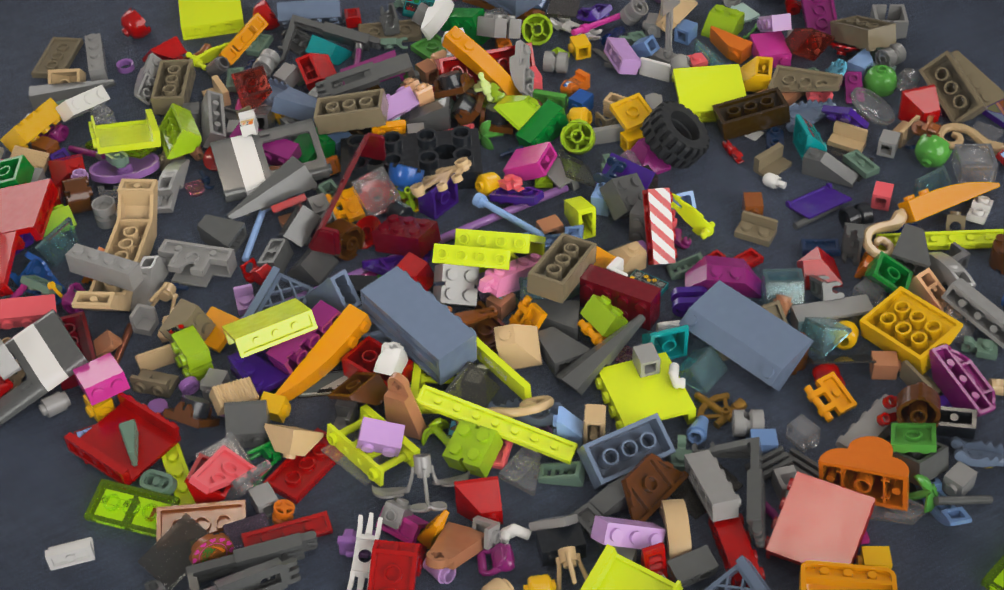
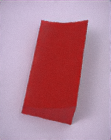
(501, 56)

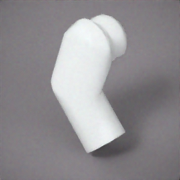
(674, 376)
(512, 531)

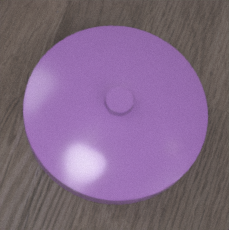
(137, 168)

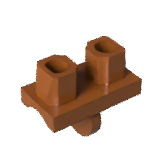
(920, 128)

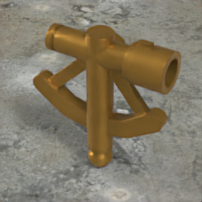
(722, 414)

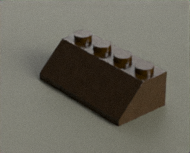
(751, 113)

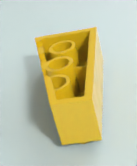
(31, 126)

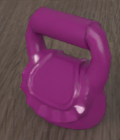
(58, 132)
(67, 298)
(502, 559)

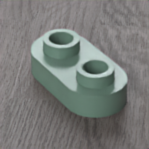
(118, 159)
(158, 481)

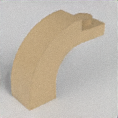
(677, 527)

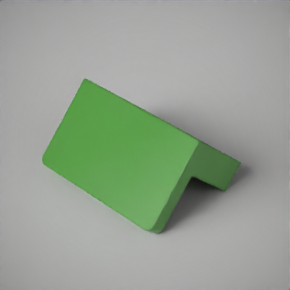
(558, 98)

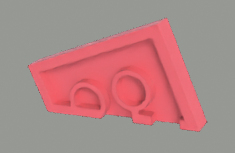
(219, 470)

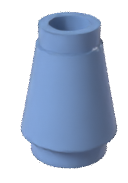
(698, 430)

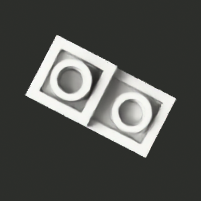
(980, 209)

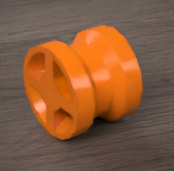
(282, 511)

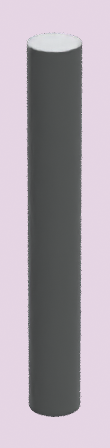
(805, 221)
(963, 500)

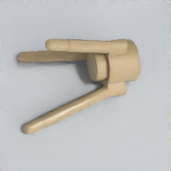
(165, 293)
(568, 558)

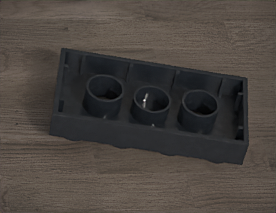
(423, 150)

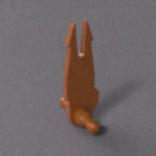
(474, 316)

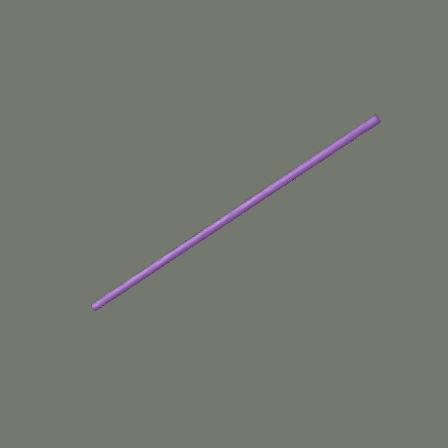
(476, 224)

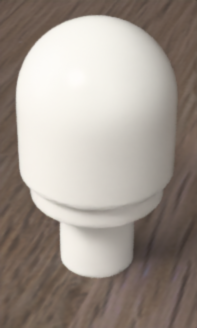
(773, 181)

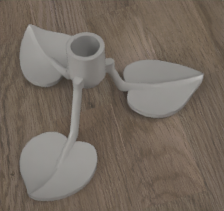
(422, 468)

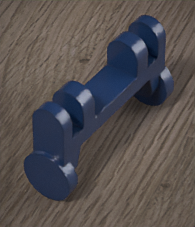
(616, 166)

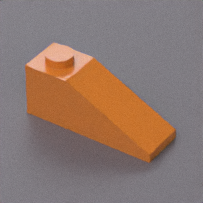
(730, 45)

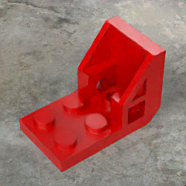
(395, 565)

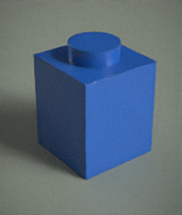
(581, 99)

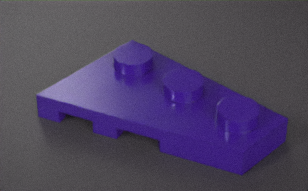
(529, 196)
(263, 375)

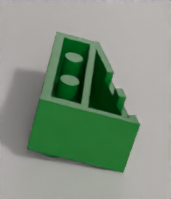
(467, 19)
(543, 125)

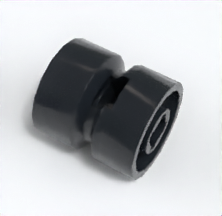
(858, 214)

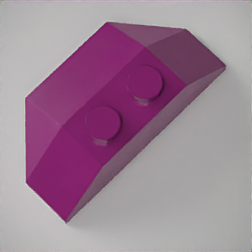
(731, 271)
(961, 380)

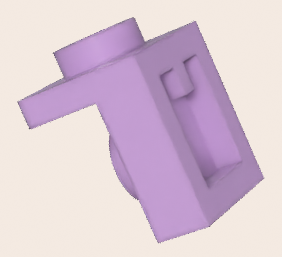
(244, 296)

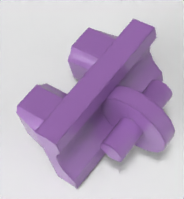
(347, 544)

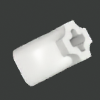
(391, 359)

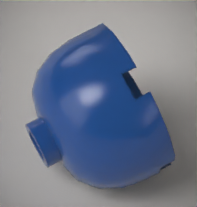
(404, 176)

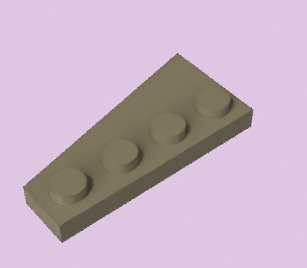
(985, 87)

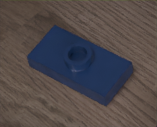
(830, 246)

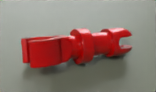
(733, 151)

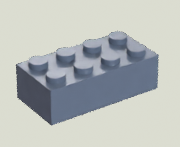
(311, 9)
(623, 449)

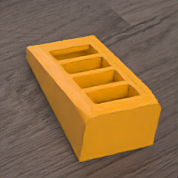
(433, 529)

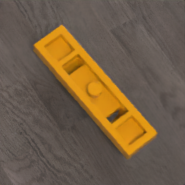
(244, 38)

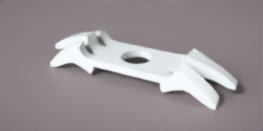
(566, 25)
(363, 542)

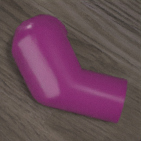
(681, 242)

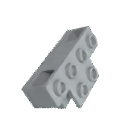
(196, 263)

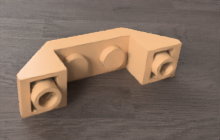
(422, 91)

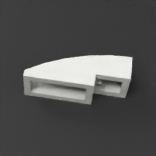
(436, 17)

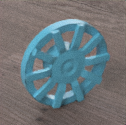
(836, 67)

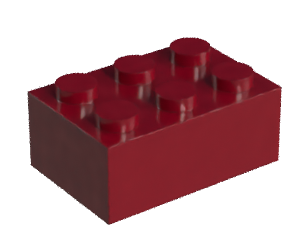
(406, 234)

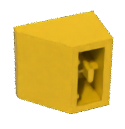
(757, 73)

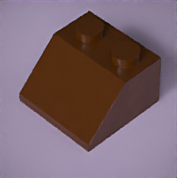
(361, 388)

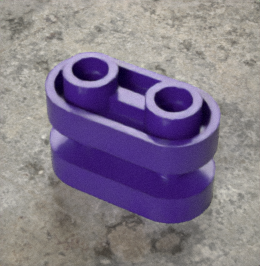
(684, 297)

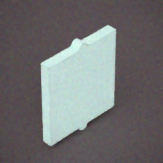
(750, 14)

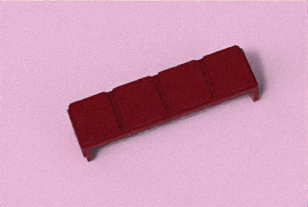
(328, 239)

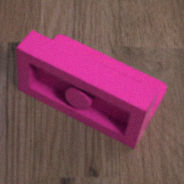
(409, 528)

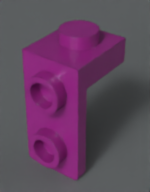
(850, 81)

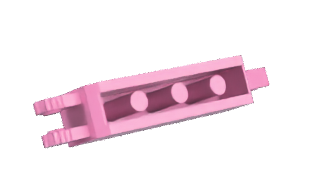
(503, 282)

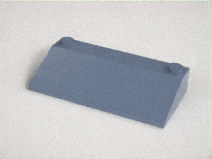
(747, 334)

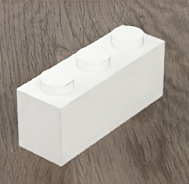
(82, 103)

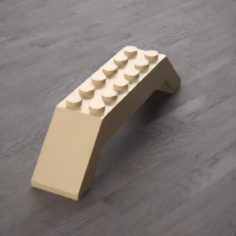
(130, 239)

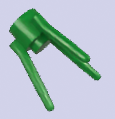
(267, 452)

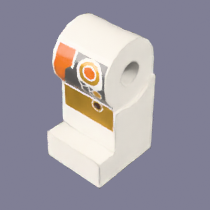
(248, 123)

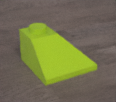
(517, 109)

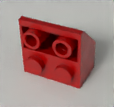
(315, 68)

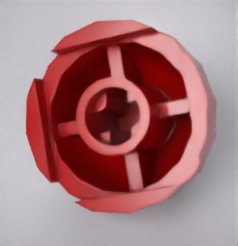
(265, 11)
(134, 25)

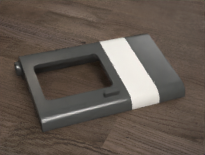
(244, 164)
(47, 358)

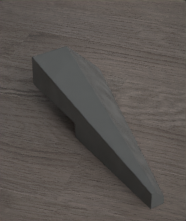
(41, 93)
(284, 183)
(586, 368)

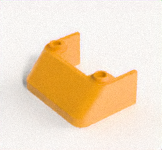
(842, 576)

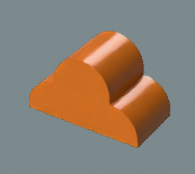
(868, 469)

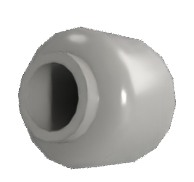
(680, 61)

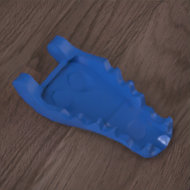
(38, 267)

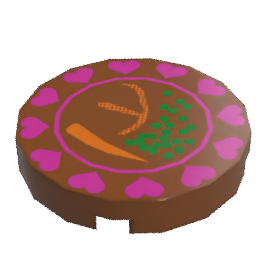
(210, 548)

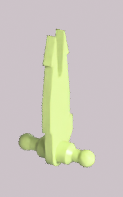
(483, 85)

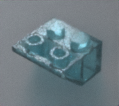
(784, 282)

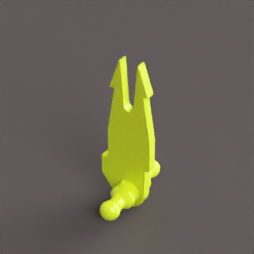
(208, 56)
(693, 218)

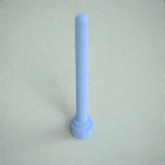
(481, 201)
(254, 233)

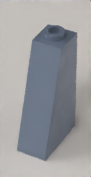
(294, 104)
(335, 291)

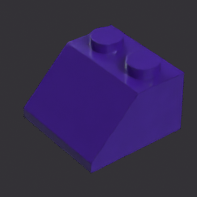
(437, 203)

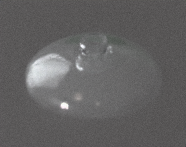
(872, 107)

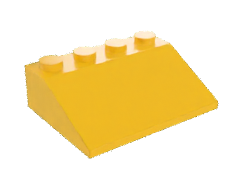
(909, 327)

